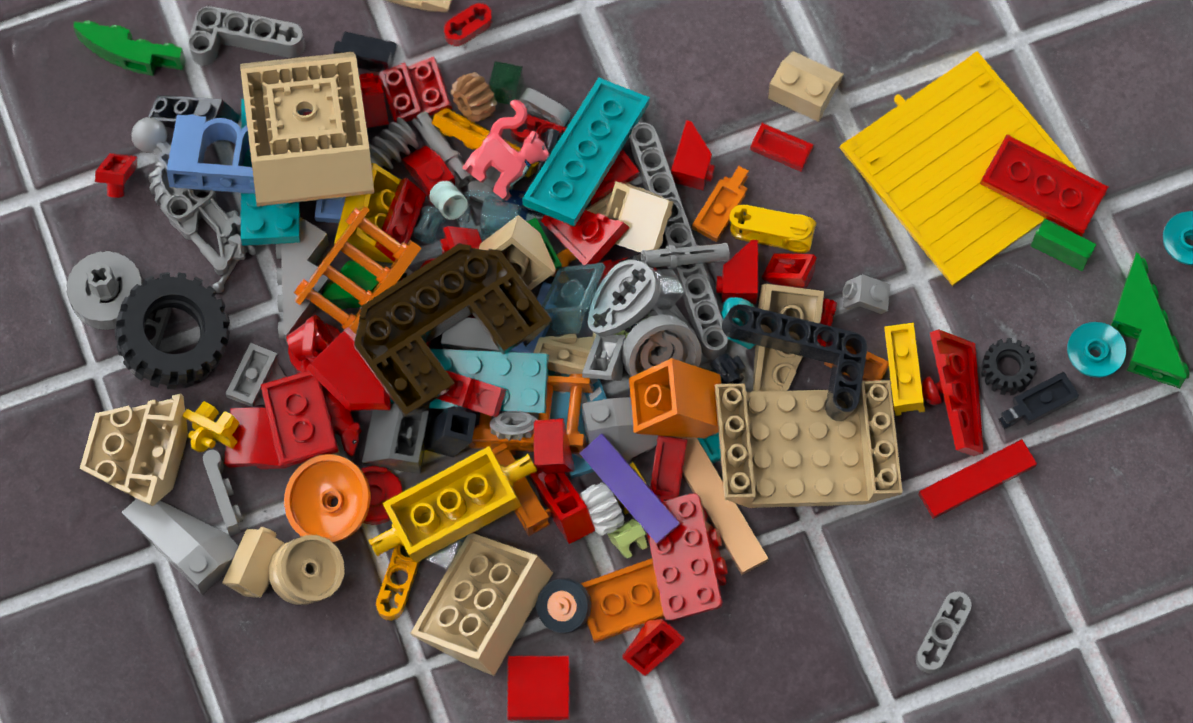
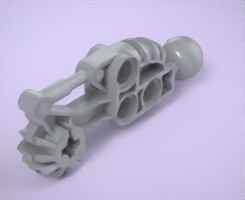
(150, 137)

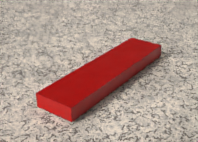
(977, 479)

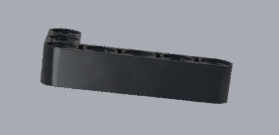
(808, 347)

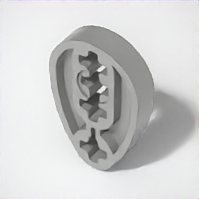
(615, 284)

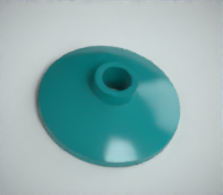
(1174, 236)
(1097, 337)

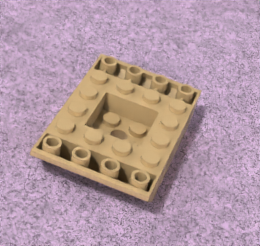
(309, 154)

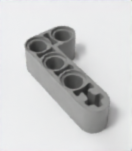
(283, 39)

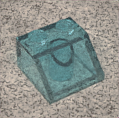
(572, 296)

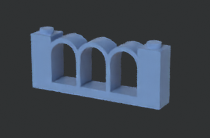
(187, 153)

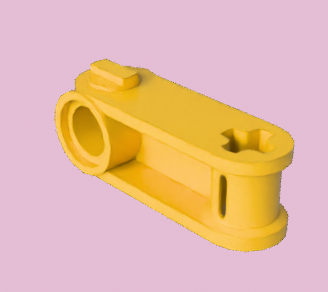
(772, 228)

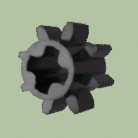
(728, 368)

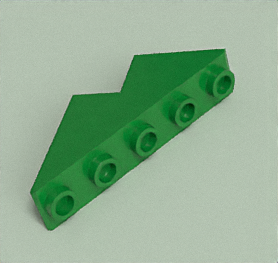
(1143, 320)

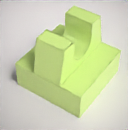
(626, 534)

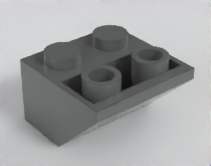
(397, 440)

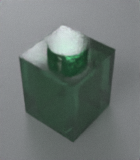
(506, 82)

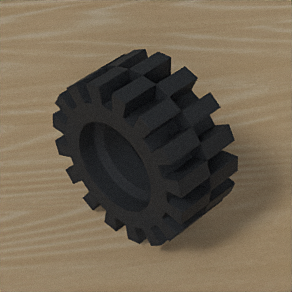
(1016, 352)

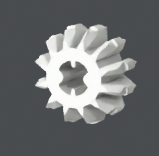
(603, 508)

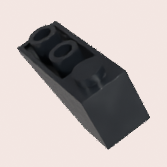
(167, 107)

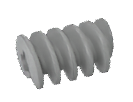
(391, 143)

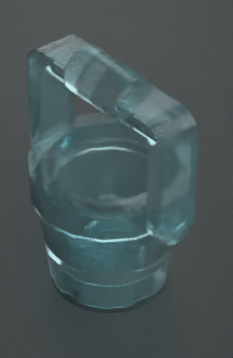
(493, 215)

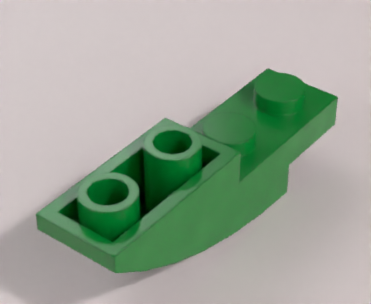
(119, 48)

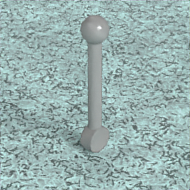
(219, 286)

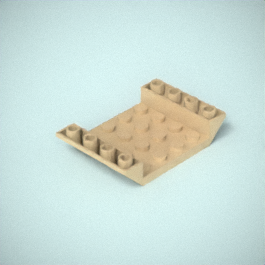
(792, 454)

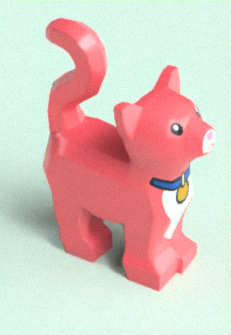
(499, 154)

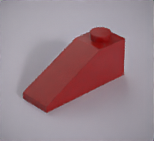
(565, 504)

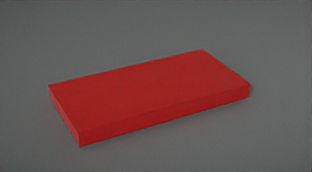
(1044, 185)

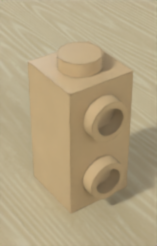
(250, 565)

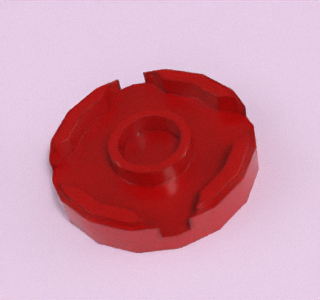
(382, 486)

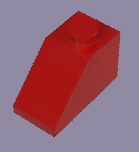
(693, 160)
(427, 169)
(740, 275)

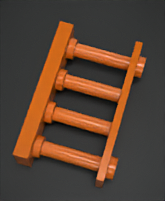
(385, 276)
(575, 384)

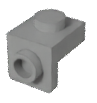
(866, 293)

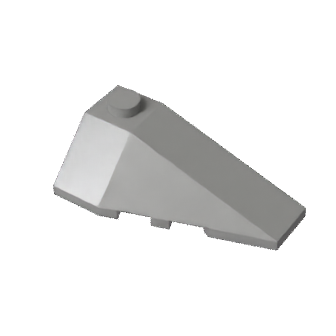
(615, 421)
(186, 542)

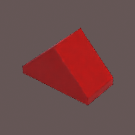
(790, 270)
(552, 447)
(652, 645)

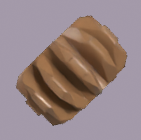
(473, 97)

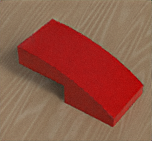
(474, 395)

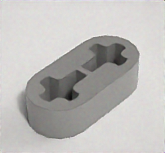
(544, 107)

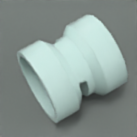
(448, 200)

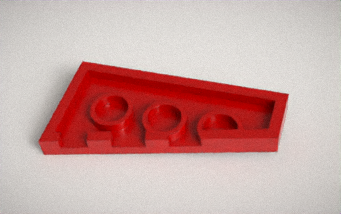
(960, 387)

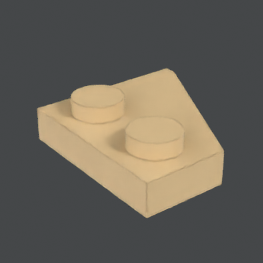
(566, 352)

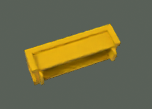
(904, 368)

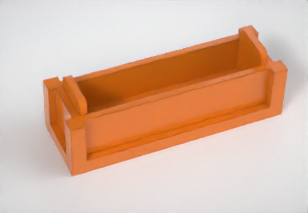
(531, 513)

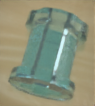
(426, 234)

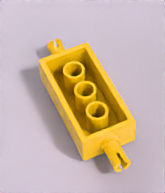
(452, 504)

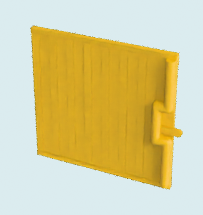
(930, 163)

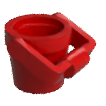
(309, 339)

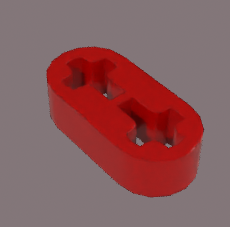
(467, 24)

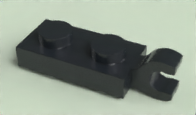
(1040, 401)

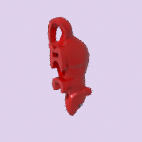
(343, 423)

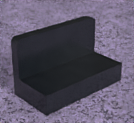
(370, 52)

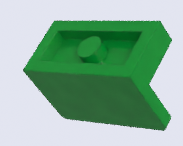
(1063, 245)

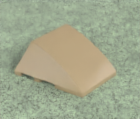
(138, 448)

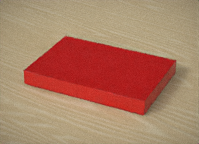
(299, 418)

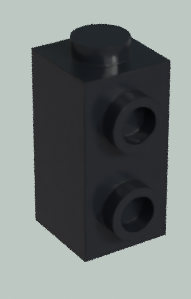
(451, 431)

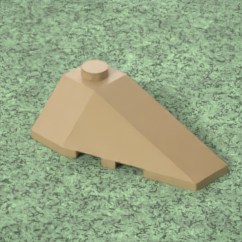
(776, 368)

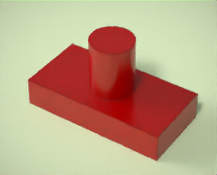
(115, 172)

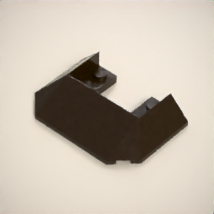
(431, 301)

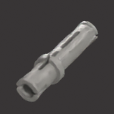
(441, 146)
(685, 255)

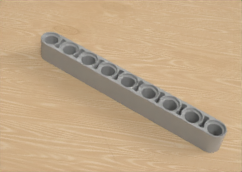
(679, 227)

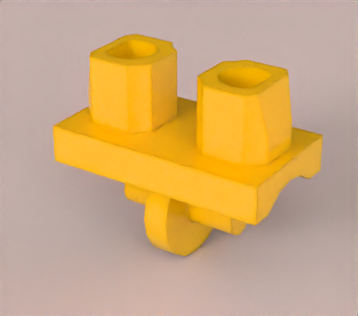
(207, 431)

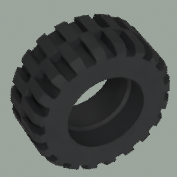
(179, 294)

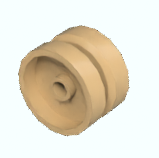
(323, 565)

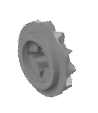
(513, 425)

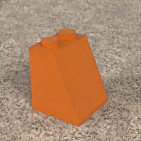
(675, 400)

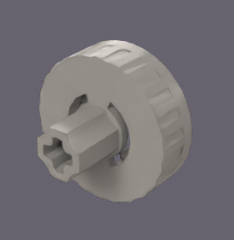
(96, 281)
(652, 343)

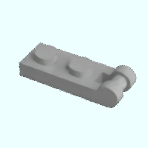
(222, 491)

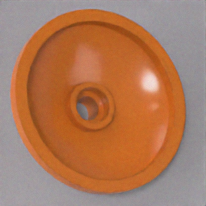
(312, 491)

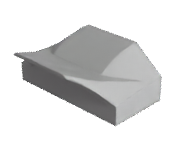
(256, 368)

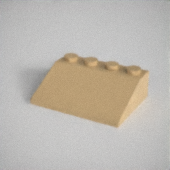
(482, 602)

